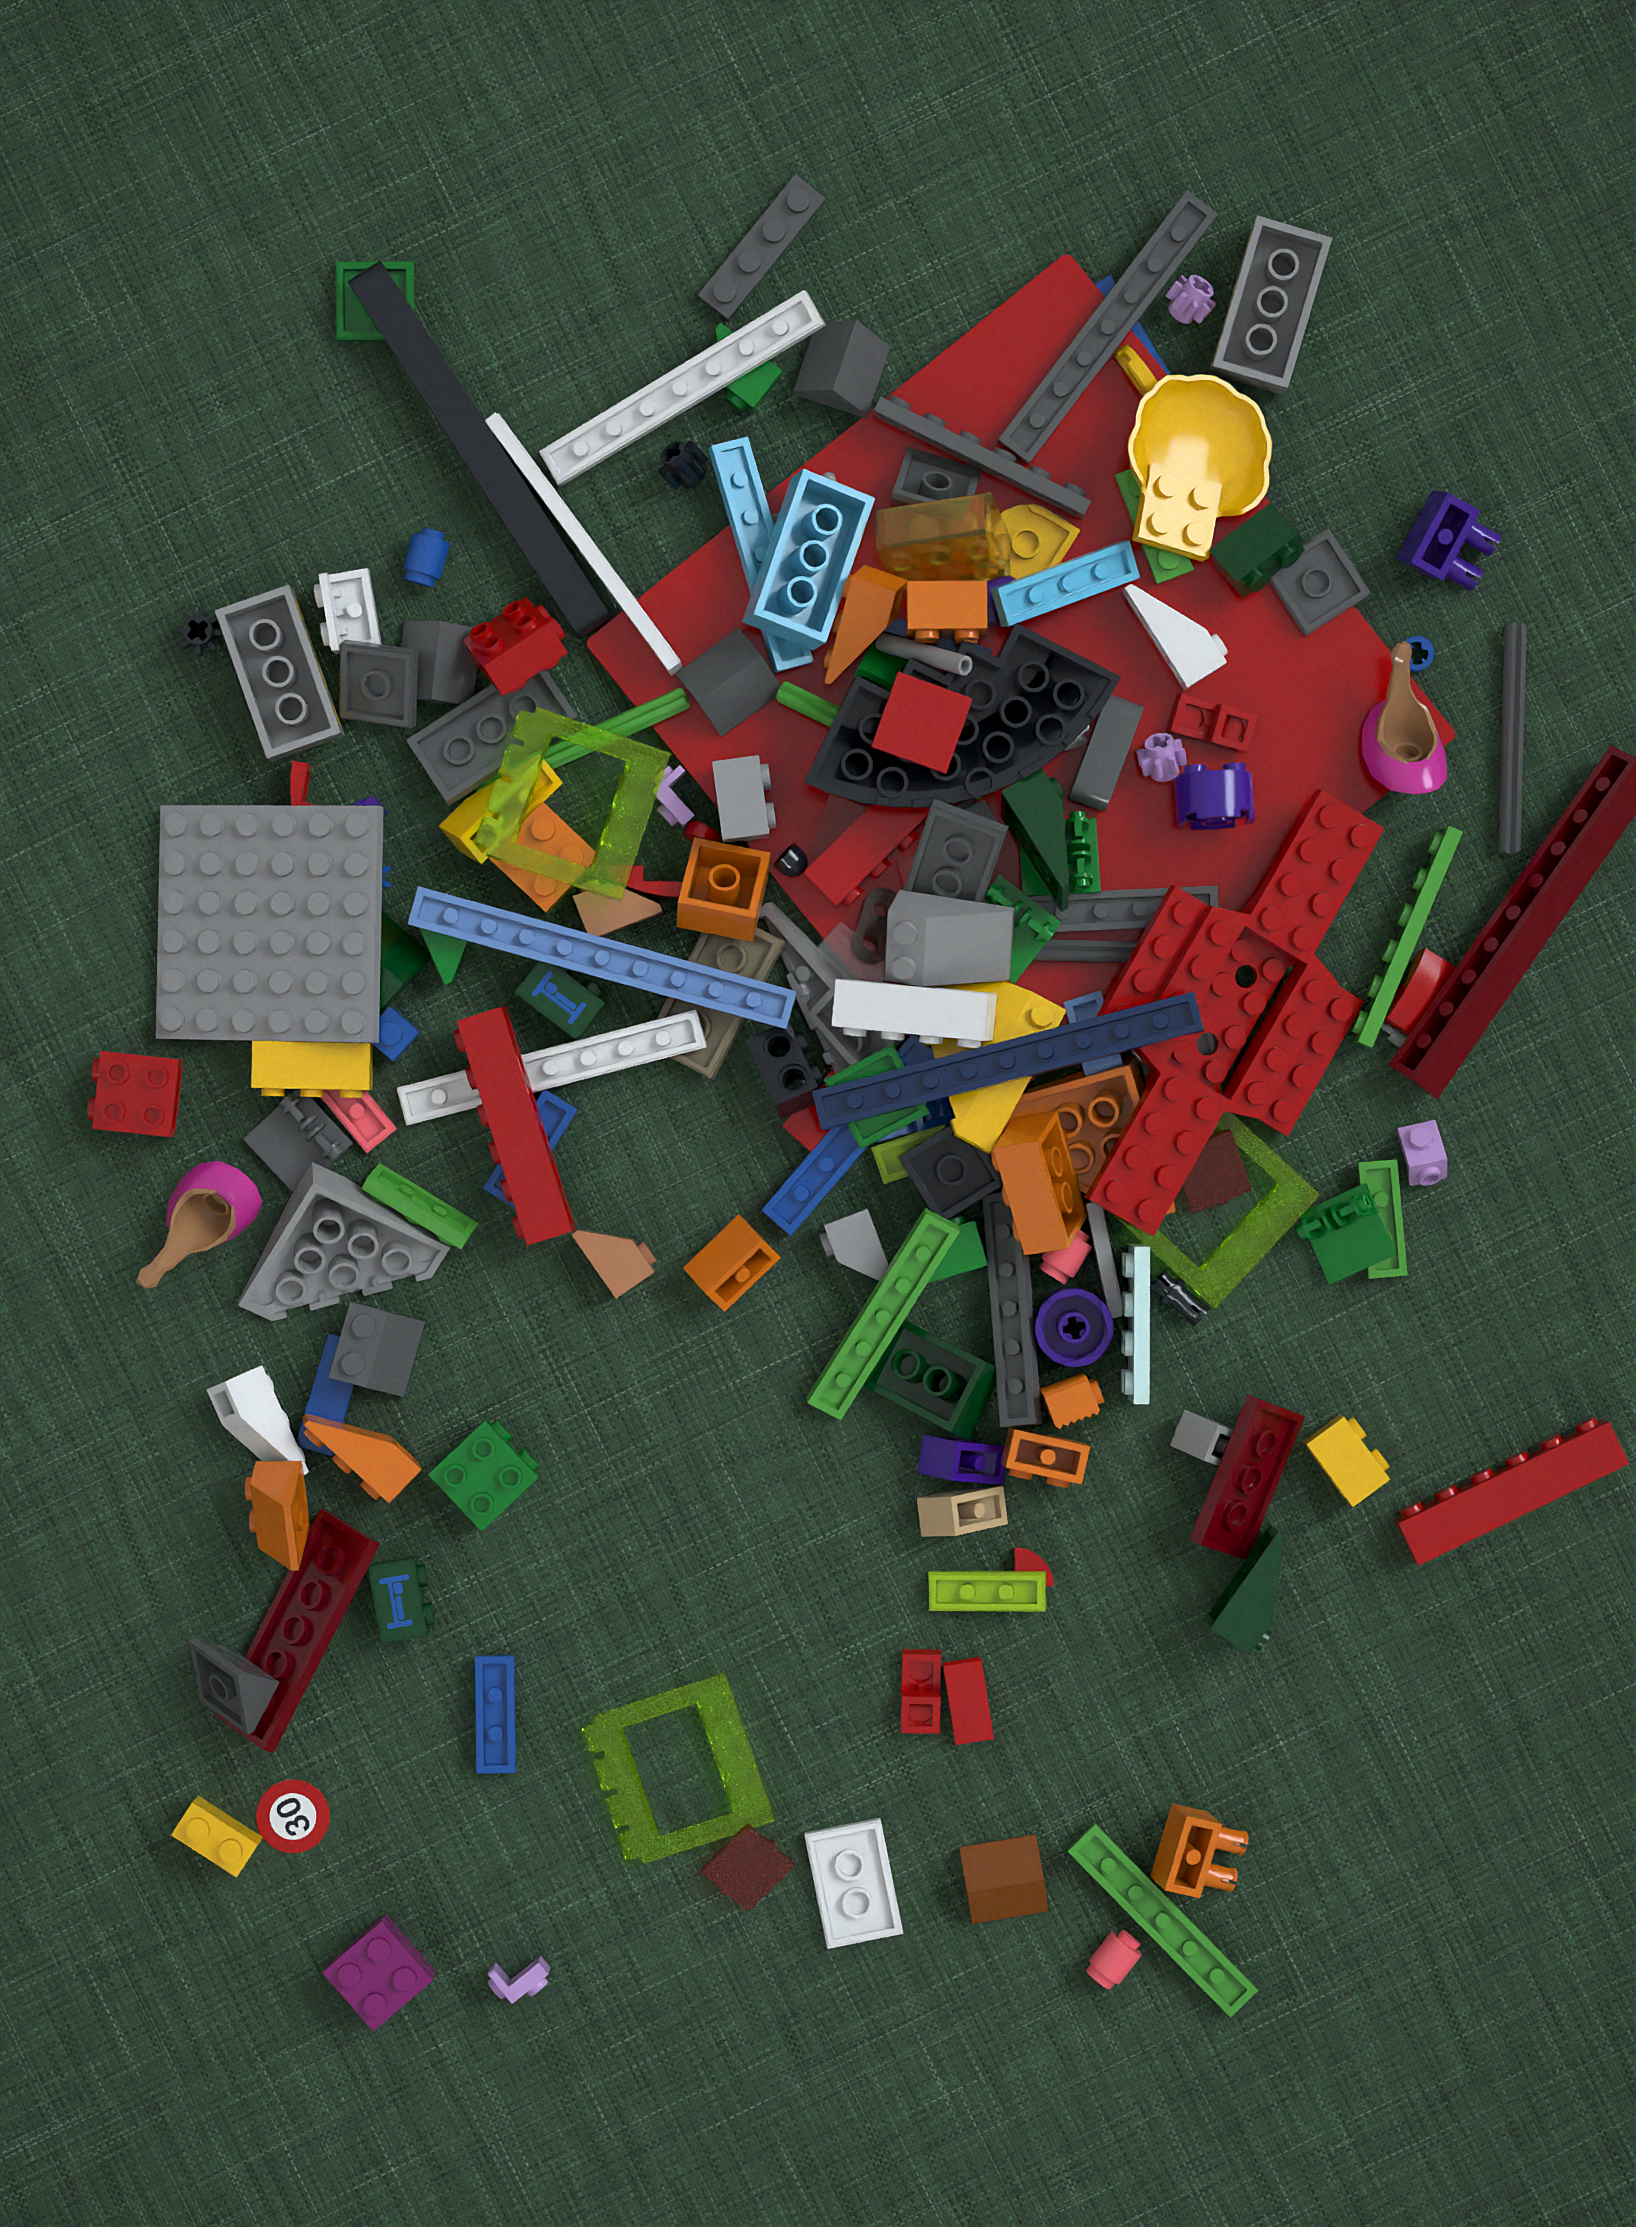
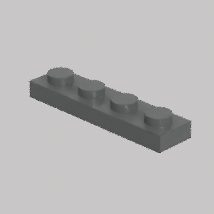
(761, 247)

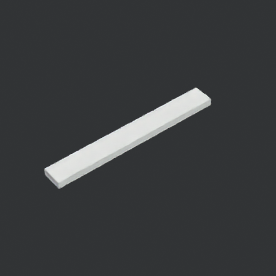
(682, 388)
(584, 543)
(563, 1064)

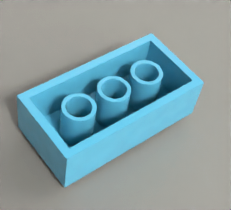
(808, 559)

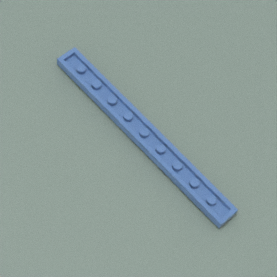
(602, 957)

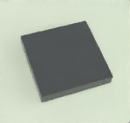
(1319, 584)
(378, 683)

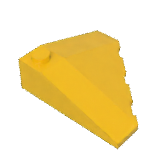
(1019, 1012)

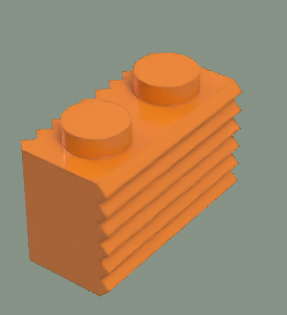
(1072, 1399)

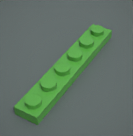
(1412, 920)
(883, 1313)
(1162, 1919)

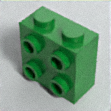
(485, 1473)

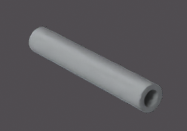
(924, 653)

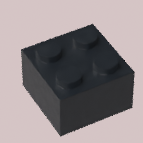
(949, 1172)

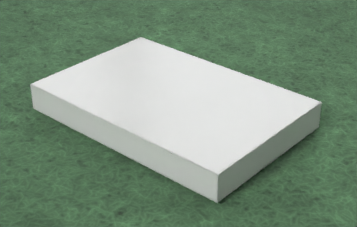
(853, 1883)

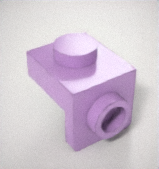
(671, 807)
(1423, 1153)
(528, 1981)

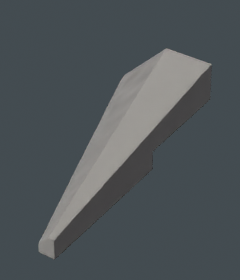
(815, 989)

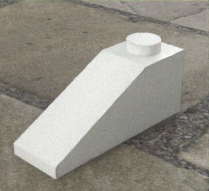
(1182, 642)

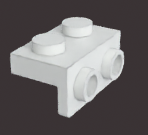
(347, 608)

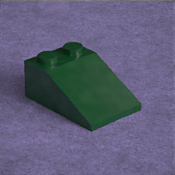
(1036, 821)
(934, 1379)
(1248, 1601)

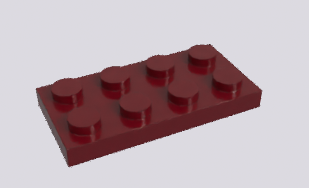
(1247, 1477)

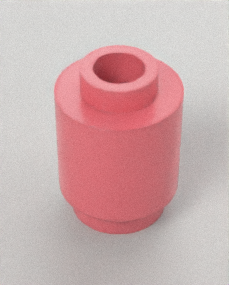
(1066, 1262)
(1114, 1959)

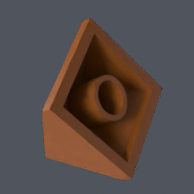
(1003, 1878)

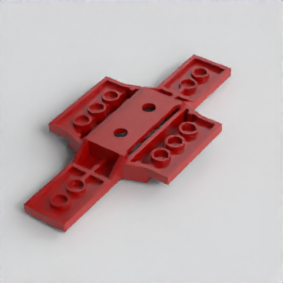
(1199, 952)

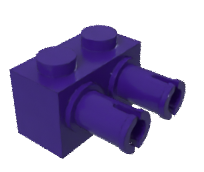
(1438, 536)

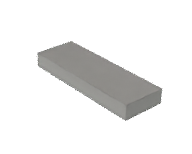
(1104, 1259)

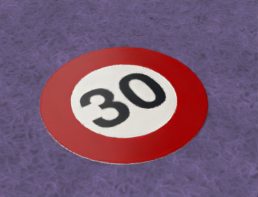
(292, 1816)

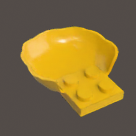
(1196, 458)

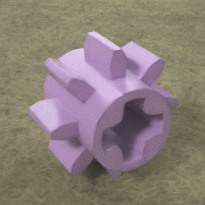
(1190, 299)
(1162, 757)

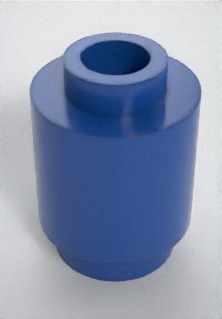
(426, 557)

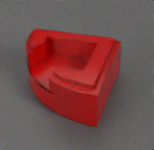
(1029, 1561)

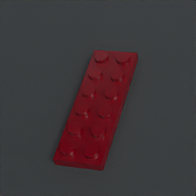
(306, 1618)

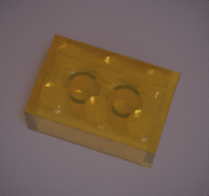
(944, 540)

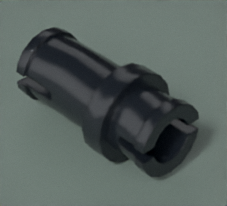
(1174, 1293)

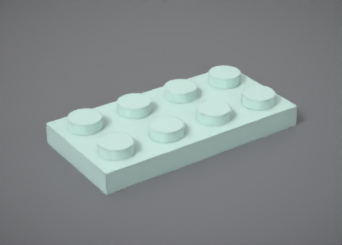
(1136, 1340)

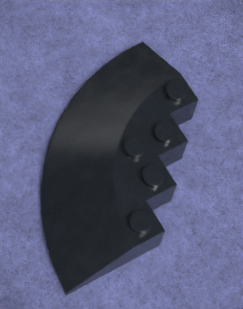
(1020, 718)

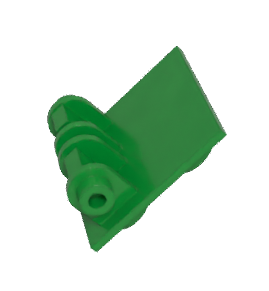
(1081, 859)
(1031, 924)
(1346, 1233)

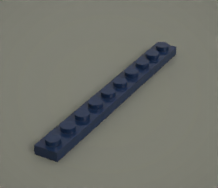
(1008, 1061)

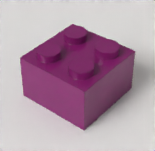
(379, 1972)

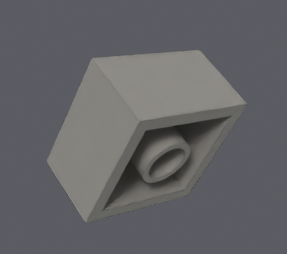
(741, 799)

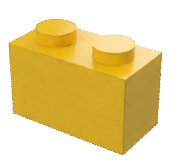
(1347, 1459)
(217, 1836)

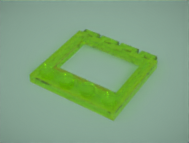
(625, 820)
(1252, 1236)
(731, 1753)

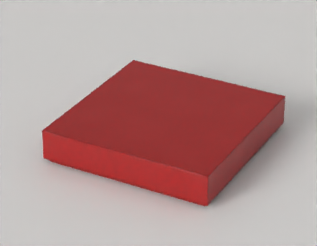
(921, 722)

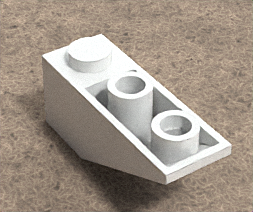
(255, 1416)

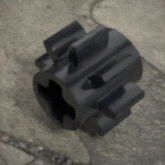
(682, 465)
(188, 632)

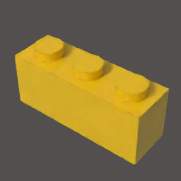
(312, 1068)

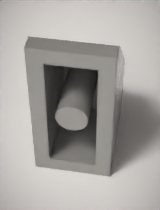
(855, 1244)
(1201, 1437)

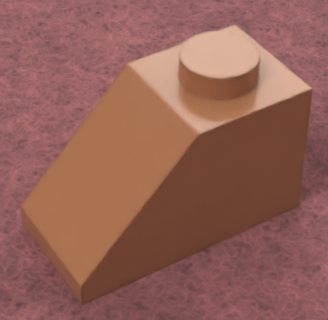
(605, 916)
(616, 1259)

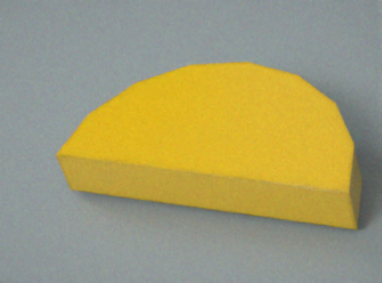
(1135, 369)

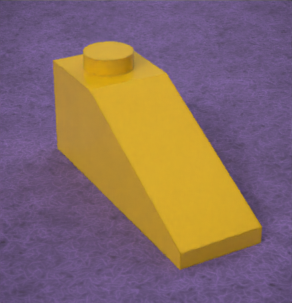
(465, 820)

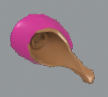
(1401, 736)
(204, 1211)

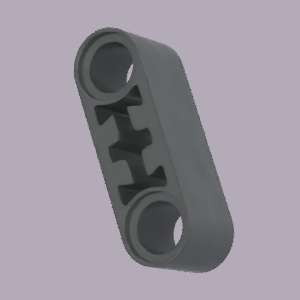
(1106, 753)

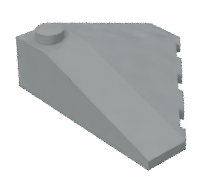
(335, 1244)

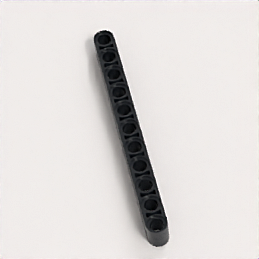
(479, 449)

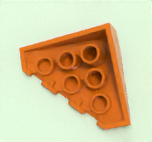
(1090, 1113)

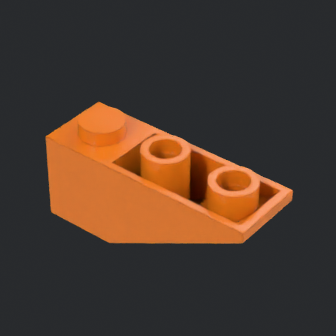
(869, 608)
(370, 1454)

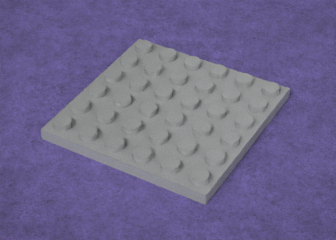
(269, 923)

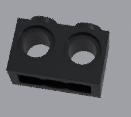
(781, 1071)

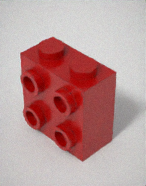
(516, 645)
(136, 1093)

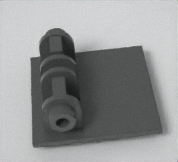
(295, 1137)

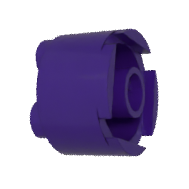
(1214, 796)
(1091, 1339)

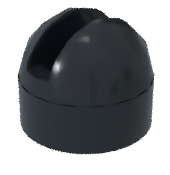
(791, 861)

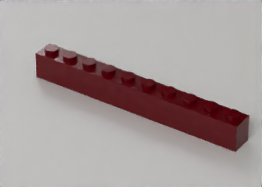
(1520, 925)

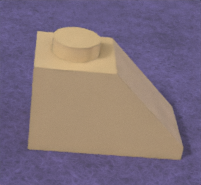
(962, 1511)

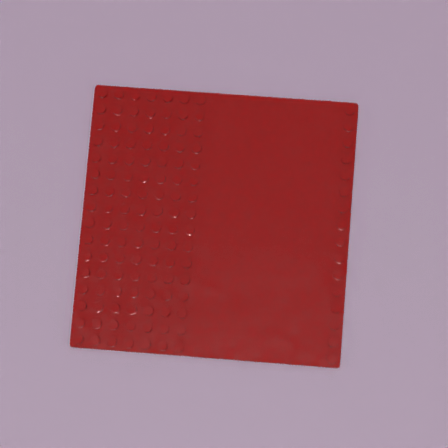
(1304, 689)

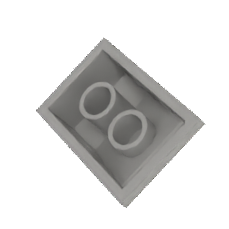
(947, 940)

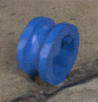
(1424, 646)

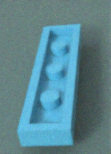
(1065, 583)

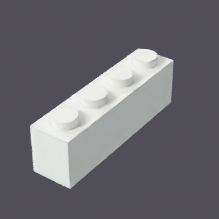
(914, 1010)

